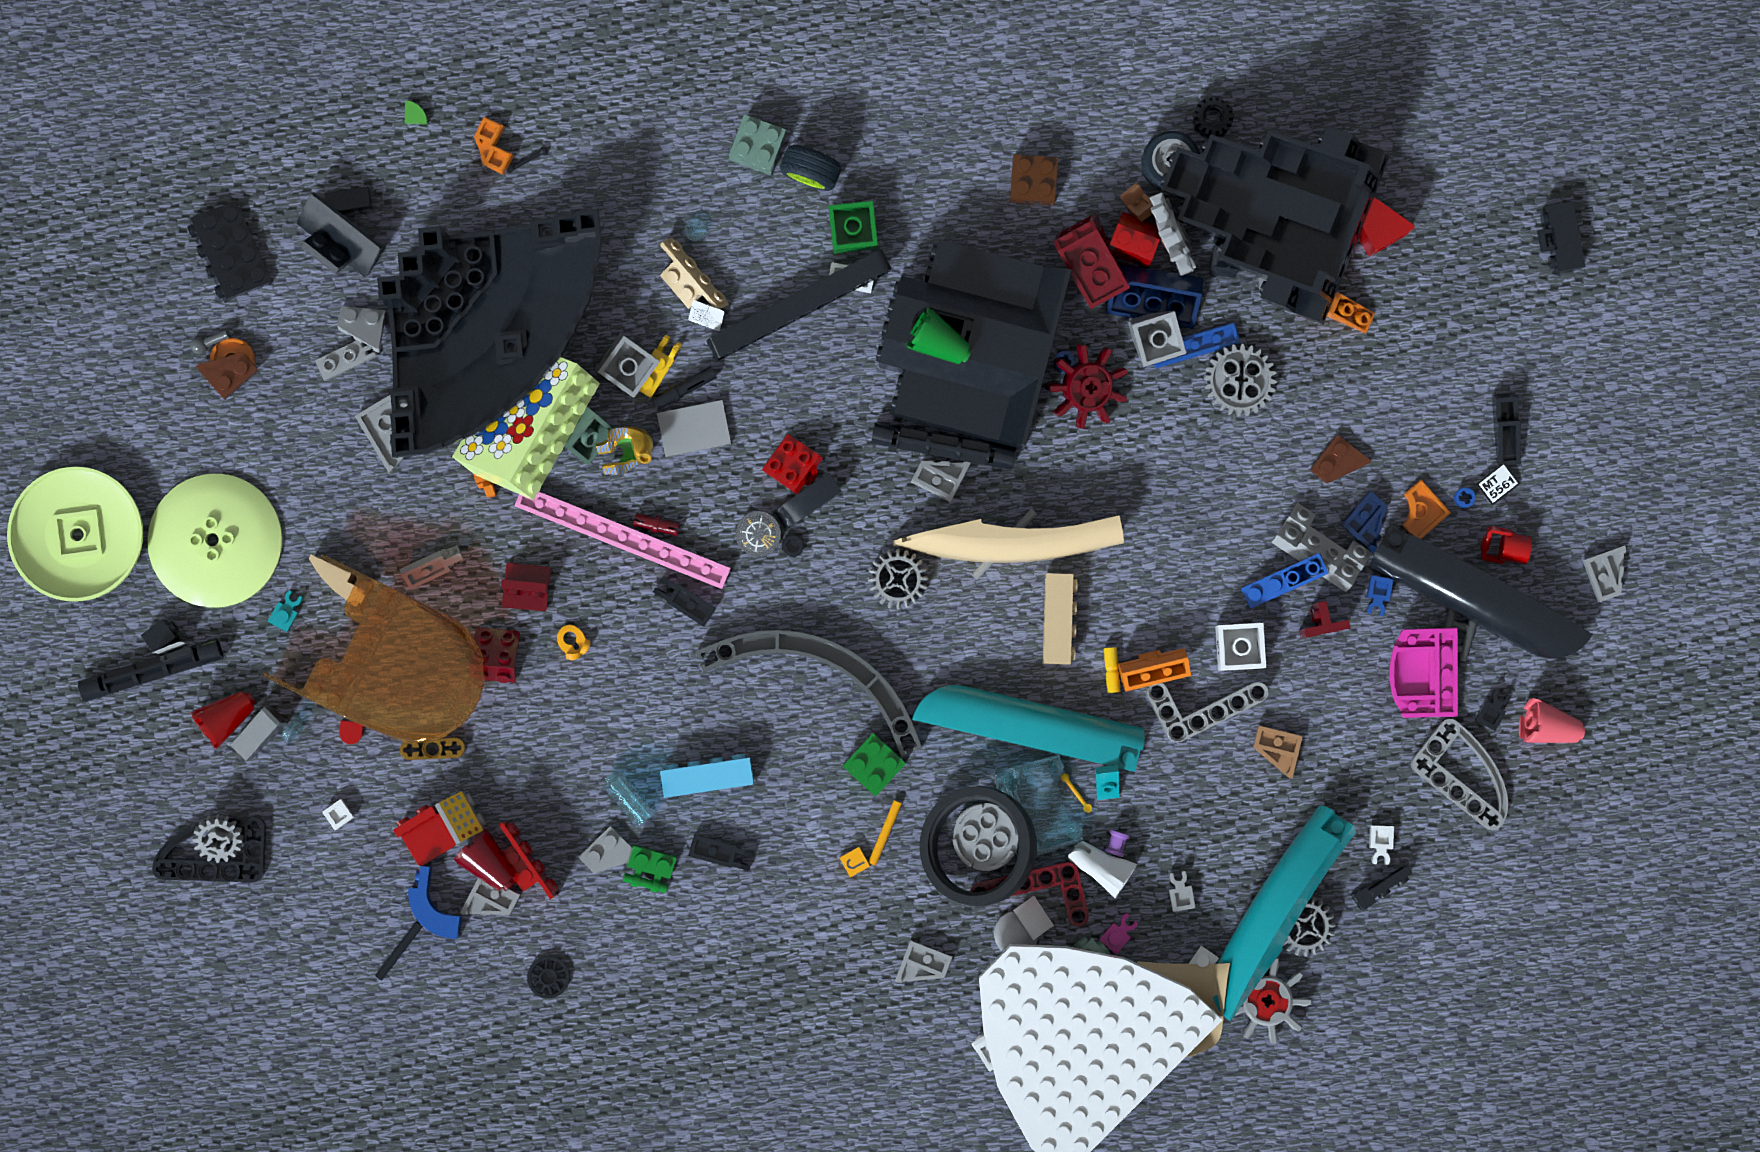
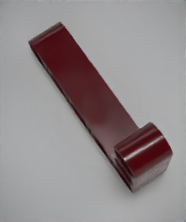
(1057, 879)

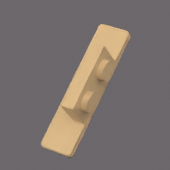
(687, 279)

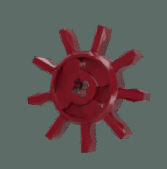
(1092, 397)

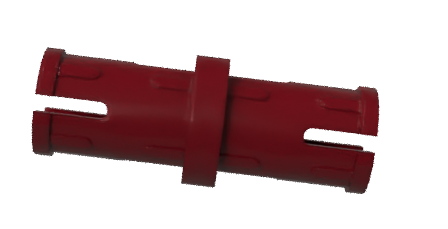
(656, 524)

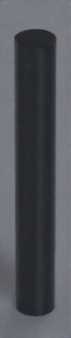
(398, 951)

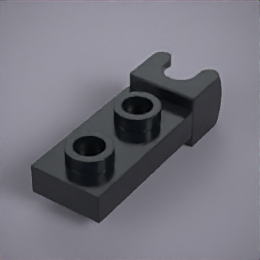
(1366, 896)

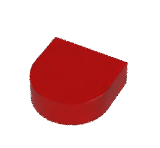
(350, 732)

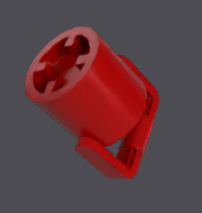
(1512, 546)

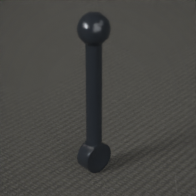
(543, 151)

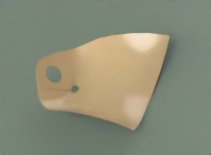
(1205, 983)

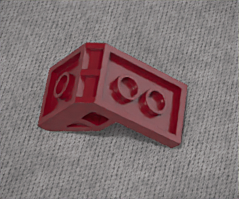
(1091, 262)

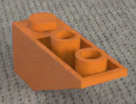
(1350, 313)

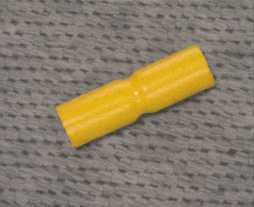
(1112, 672)

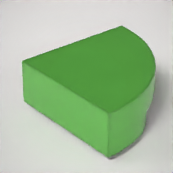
(414, 114)

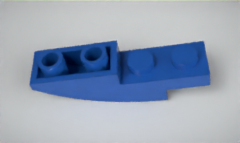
(1285, 580)

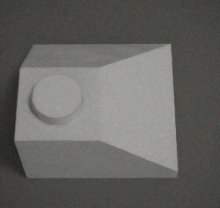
(1156, 337)

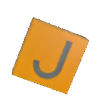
(854, 861)

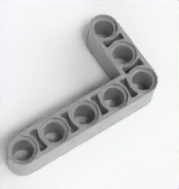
(1204, 713)

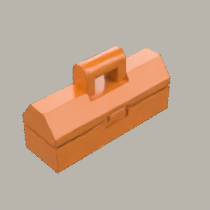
(1154, 668)

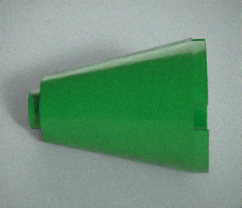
(938, 339)

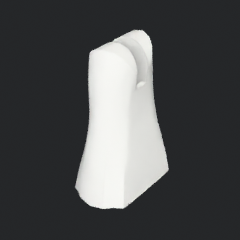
(1103, 867)

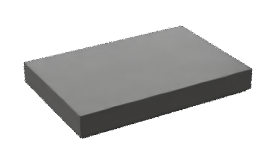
(694, 428)

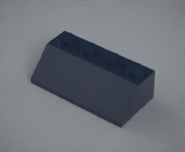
(1158, 292)

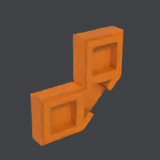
(486, 139)

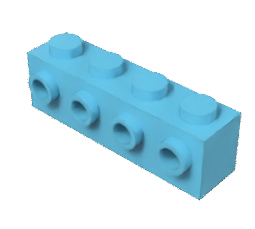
(707, 777)

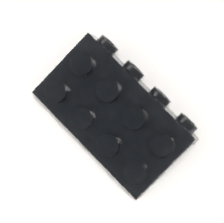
(228, 251)

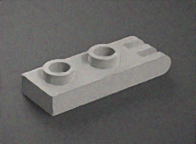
(344, 359)

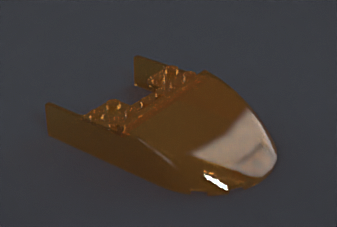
(405, 669)

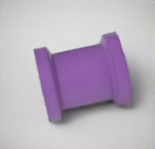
(1117, 843)

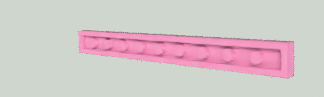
(625, 538)

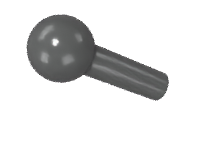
(200, 345)

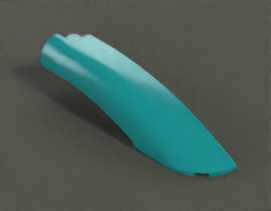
(1033, 725)
(1280, 904)

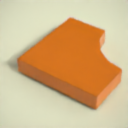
(1424, 510)

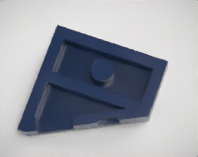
(1366, 520)

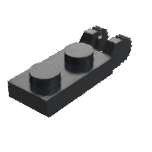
(687, 602)
(718, 852)

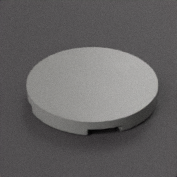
(985, 837)

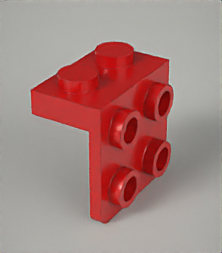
(425, 835)

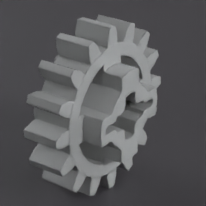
(218, 837)

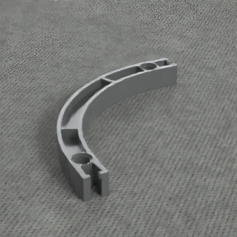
(827, 652)

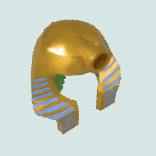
(636, 447)

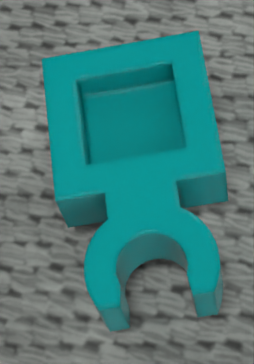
(284, 614)

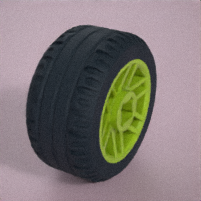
(810, 167)

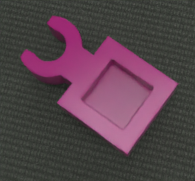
(1115, 936)

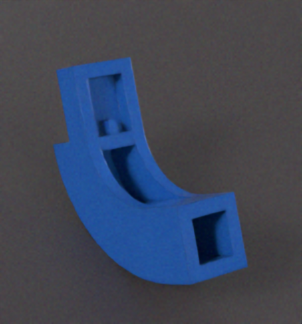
(426, 913)

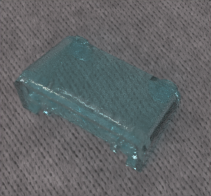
(1038, 792)

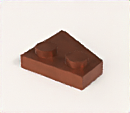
(228, 373)
(1338, 460)

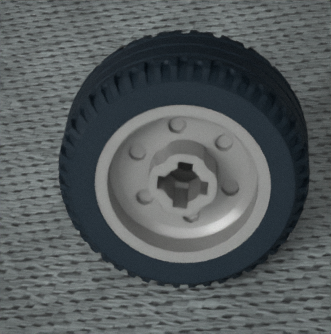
(1159, 150)

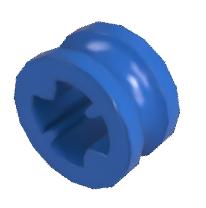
(1462, 504)

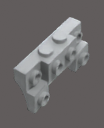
(1303, 541)

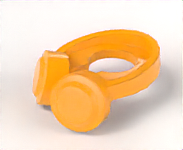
(581, 640)

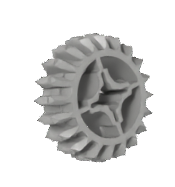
(909, 594)
(1321, 936)

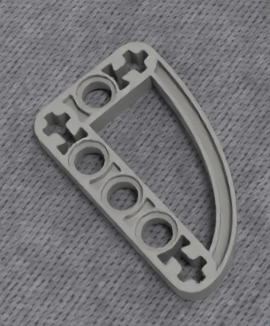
(1451, 781)

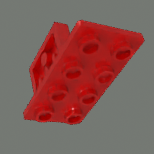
(523, 864)

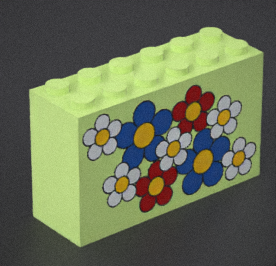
(530, 437)

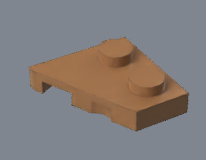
(1278, 748)

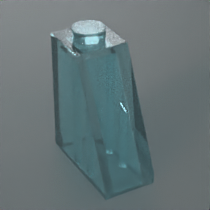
(629, 798)

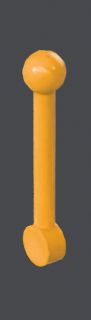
(1086, 807)

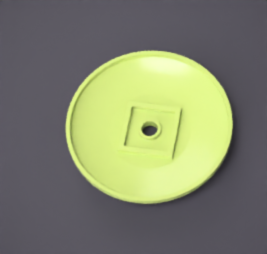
(44, 526)
(246, 546)

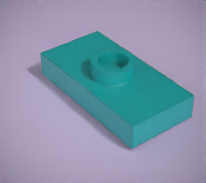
(1107, 782)

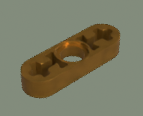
(449, 754)

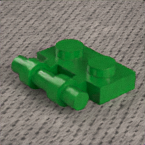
(652, 862)

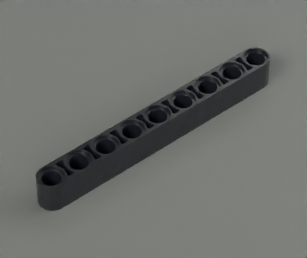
(799, 305)

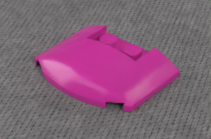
(1425, 672)

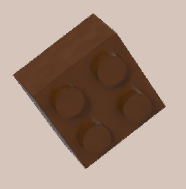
(1033, 180)

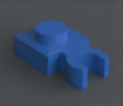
(1379, 591)

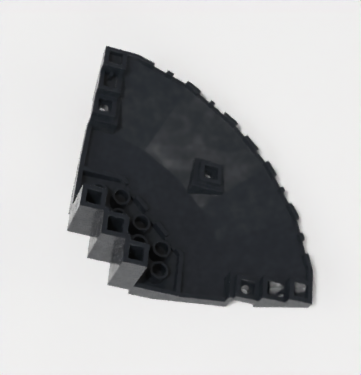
(462, 309)

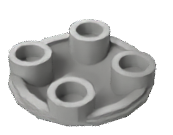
(1011, 931)

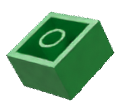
(853, 227)
(874, 764)

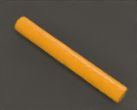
(888, 824)

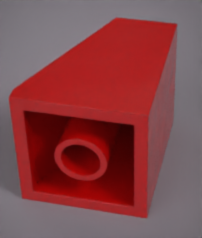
(1382, 228)
(1134, 240)

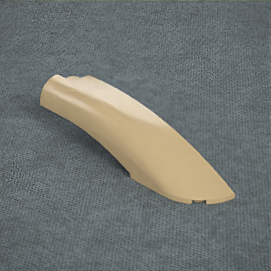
(1000, 544)

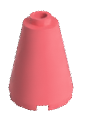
(1548, 724)

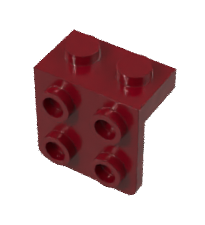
(499, 653)

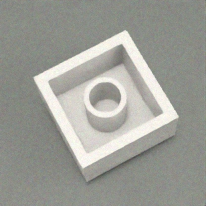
(1240, 646)

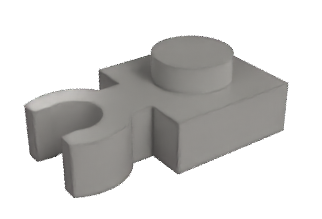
(1181, 895)

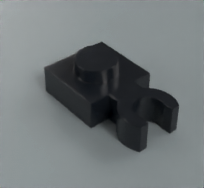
(1491, 713)

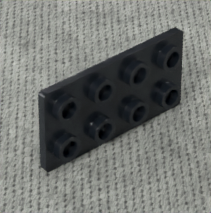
(335, 238)

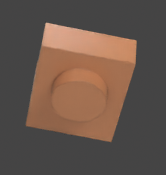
(1137, 202)

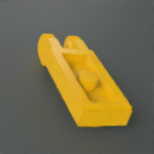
(659, 373)

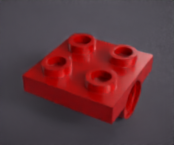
(793, 464)

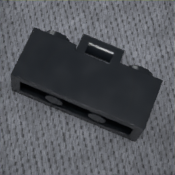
(1565, 238)

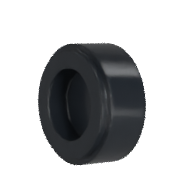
(792, 545)

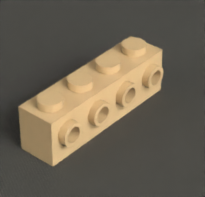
(1058, 619)

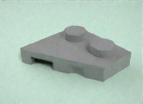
(1606, 573)

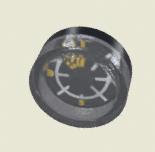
(758, 534)

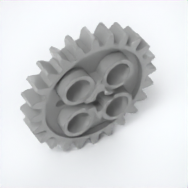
(1219, 378)

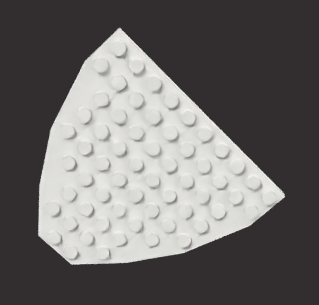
(1082, 1038)

